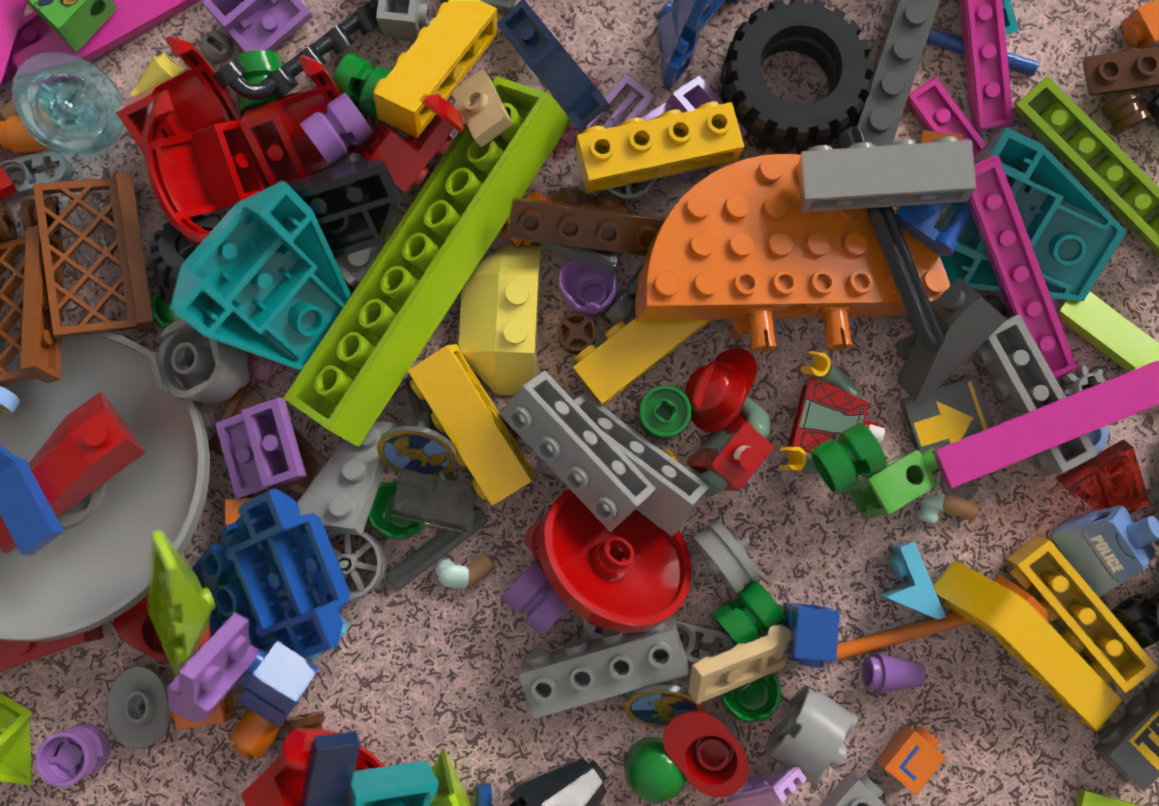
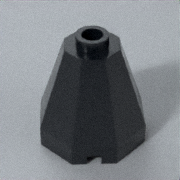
(565, 785)

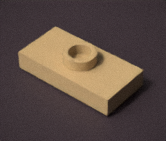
(482, 108)

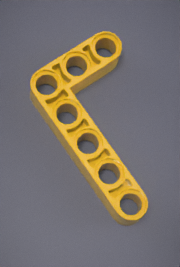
(1029, 641)

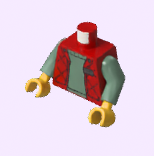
(823, 411)
(733, 453)

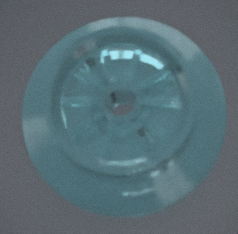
(67, 103)

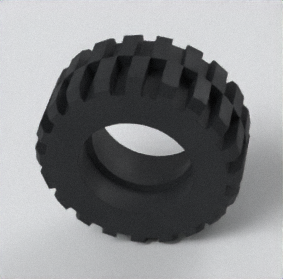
(805, 30)

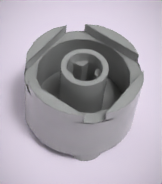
(204, 365)
(811, 734)

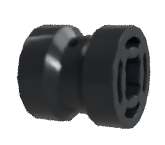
(1138, 618)

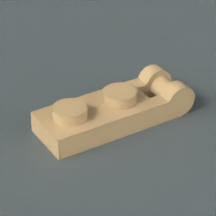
(740, 665)

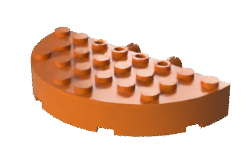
(751, 254)

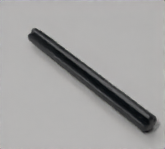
(901, 263)

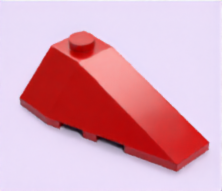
(80, 457)

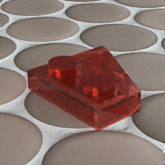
(1108, 479)

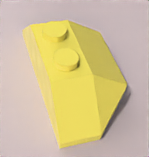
(502, 318)

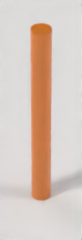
(898, 635)

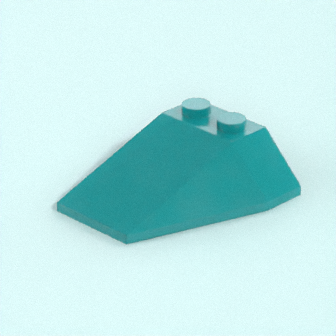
(1062, 219)
(264, 279)

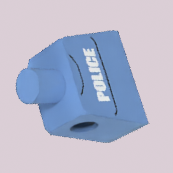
(1107, 546)

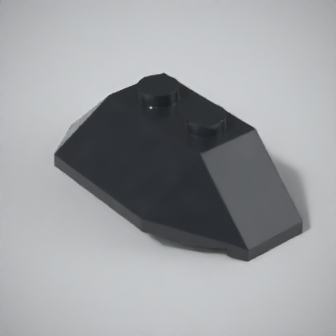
(352, 204)

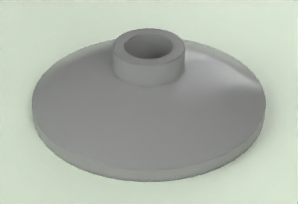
(138, 707)

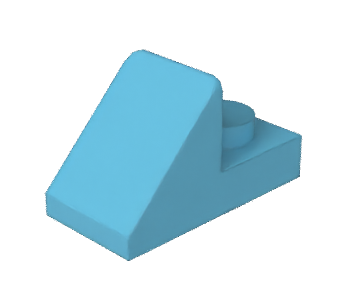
(918, 590)

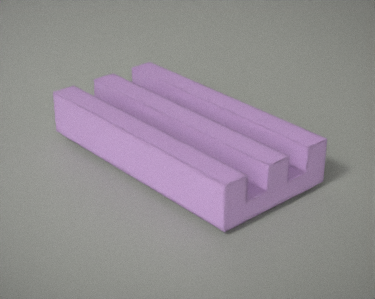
(637, 90)
(768, 788)

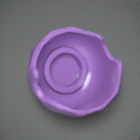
(576, 278)

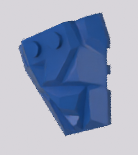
(679, 33)
(277, 576)

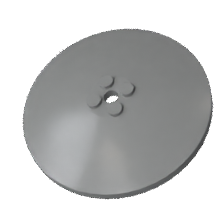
(105, 549)

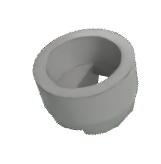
(211, 52)

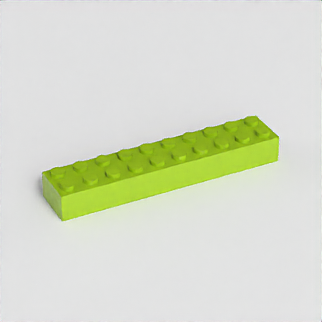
(425, 266)

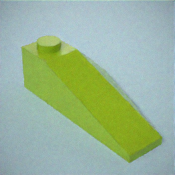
(176, 603)

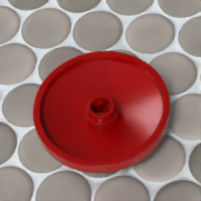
(613, 578)

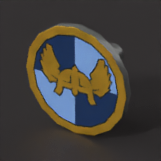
(417, 448)
(659, 704)

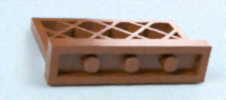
(129, 247)
(36, 341)

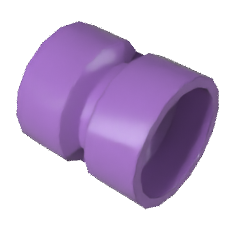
(337, 129)
(537, 597)
(72, 754)

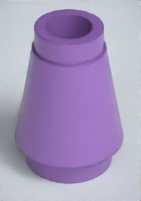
(890, 673)

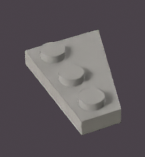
(347, 484)

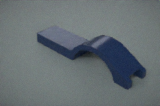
(553, 65)
(330, 769)

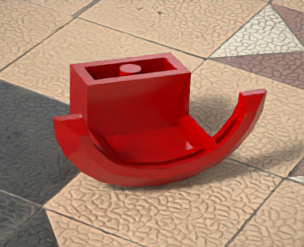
(193, 93)
(276, 133)
(409, 156)
(197, 169)
(285, 778)

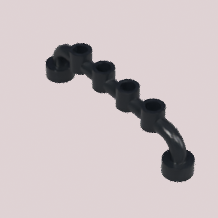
(283, 78)

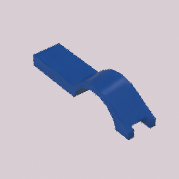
(25, 506)

